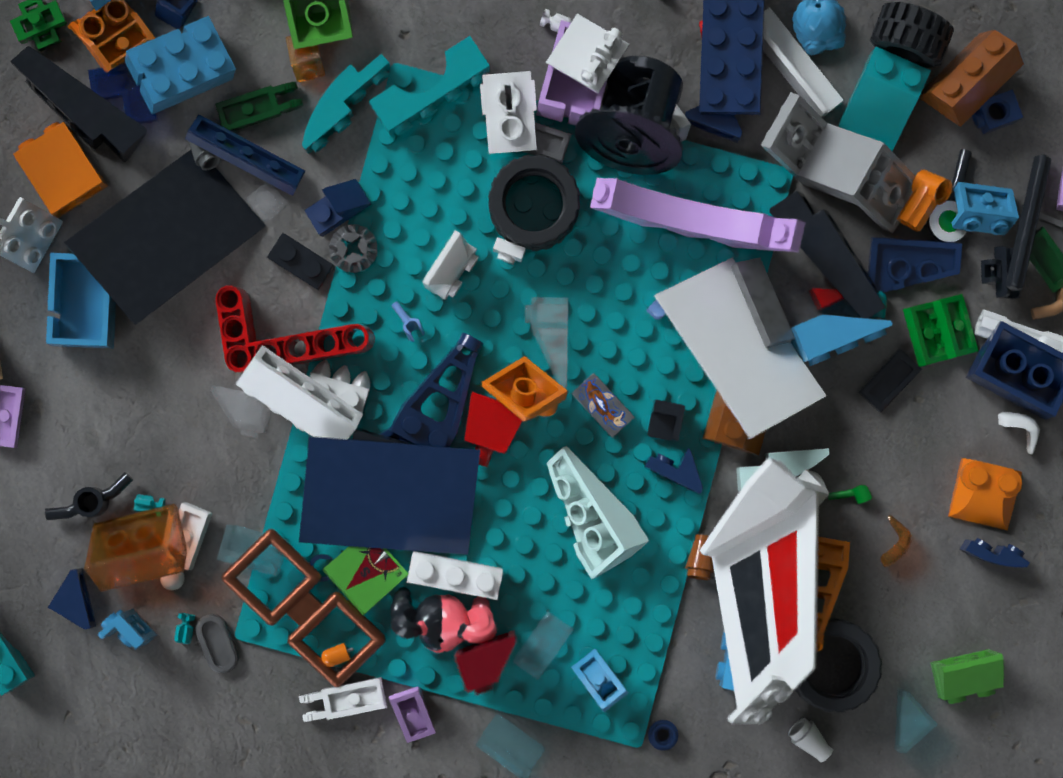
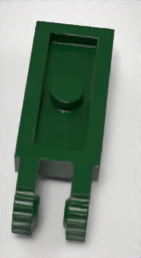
(256, 106)

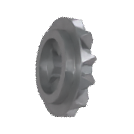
(354, 262)

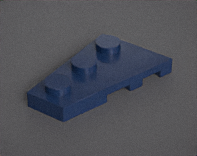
(910, 262)

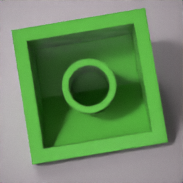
(318, 21)
(968, 674)

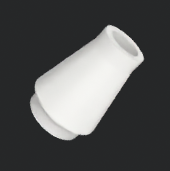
(808, 738)

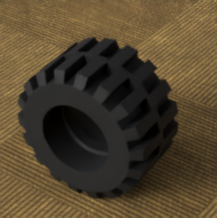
(912, 33)

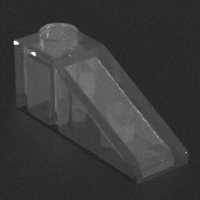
(550, 330)

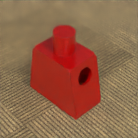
(490, 426)

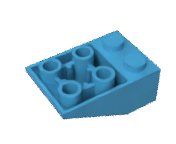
(828, 333)

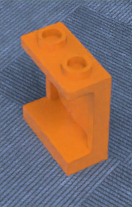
(59, 169)

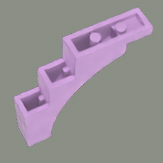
(696, 219)

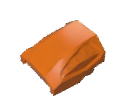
(111, 32)

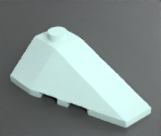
(600, 522)

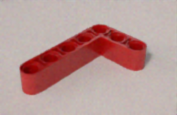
(284, 345)

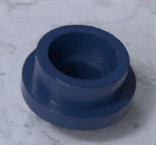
(663, 744)

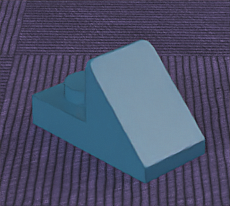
(599, 680)

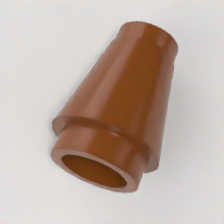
(699, 565)

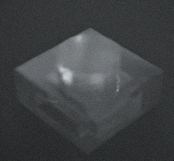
(267, 201)

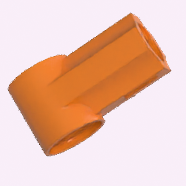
(927, 191)

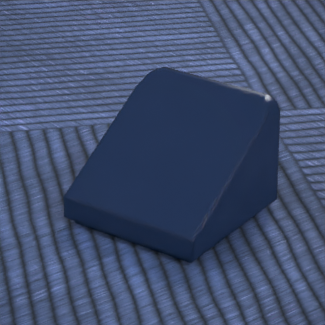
(174, 11)

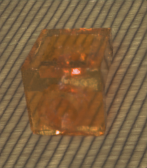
(305, 61)

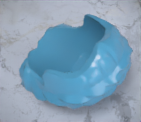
(819, 25)

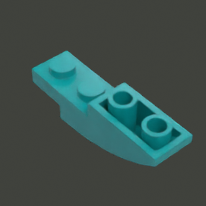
(332, 109)

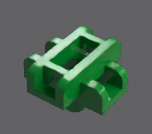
(36, 25)

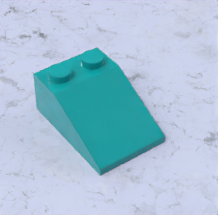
(884, 97)

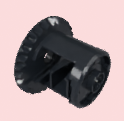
(635, 119)

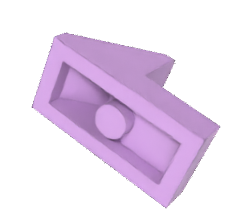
(412, 714)

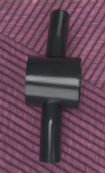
(78, 508)

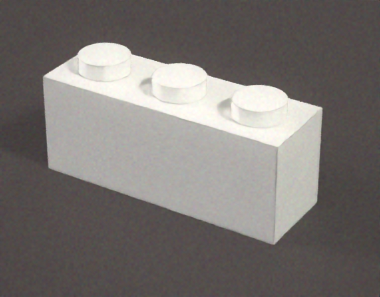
(455, 575)

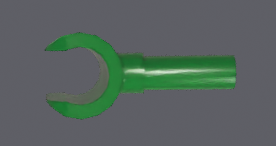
(860, 493)

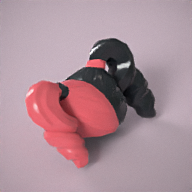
(442, 620)

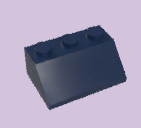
(1020, 370)

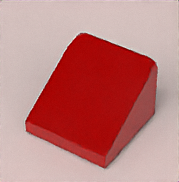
(825, 297)

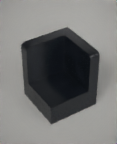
(666, 420)

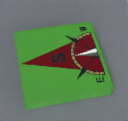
(365, 575)

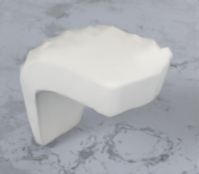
(1023, 421)

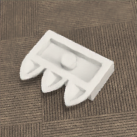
(353, 394)

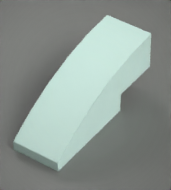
(795, 461)

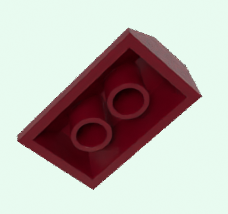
(483, 663)

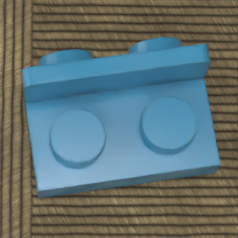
(984, 208)
(131, 628)

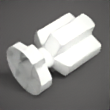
(553, 21)

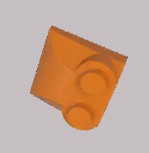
(526, 390)
(985, 493)

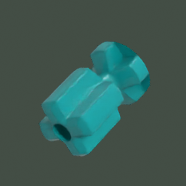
(145, 503)
(184, 631)

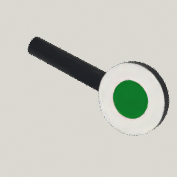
(940, 219)

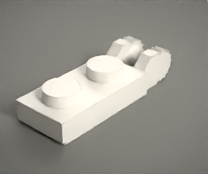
(347, 699)

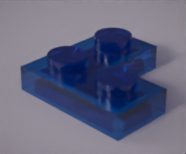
(119, 84)

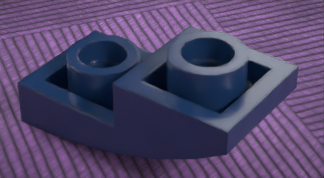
(1002, 555)

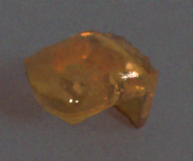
(900, 547)

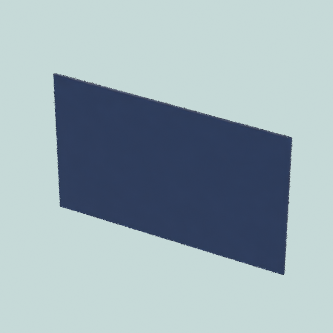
(388, 495)

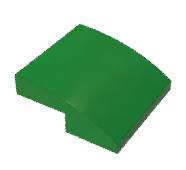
(940, 330)

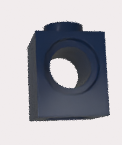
(1009, 109)

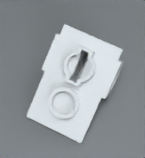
(509, 111)

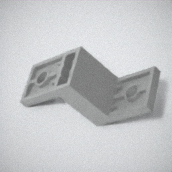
(839, 162)

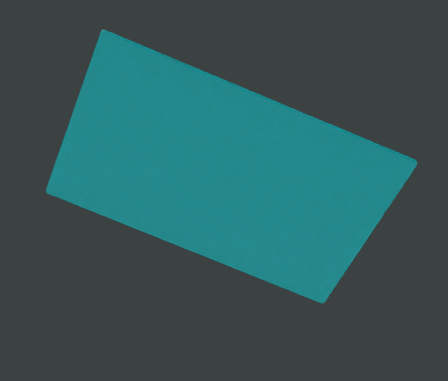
(609, 270)

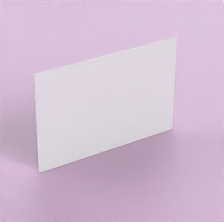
(717, 326)

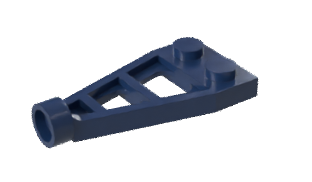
(423, 430)

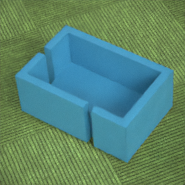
(180, 65)
(83, 306)

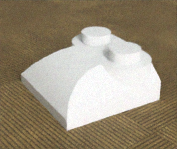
(449, 266)

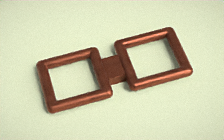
(303, 607)

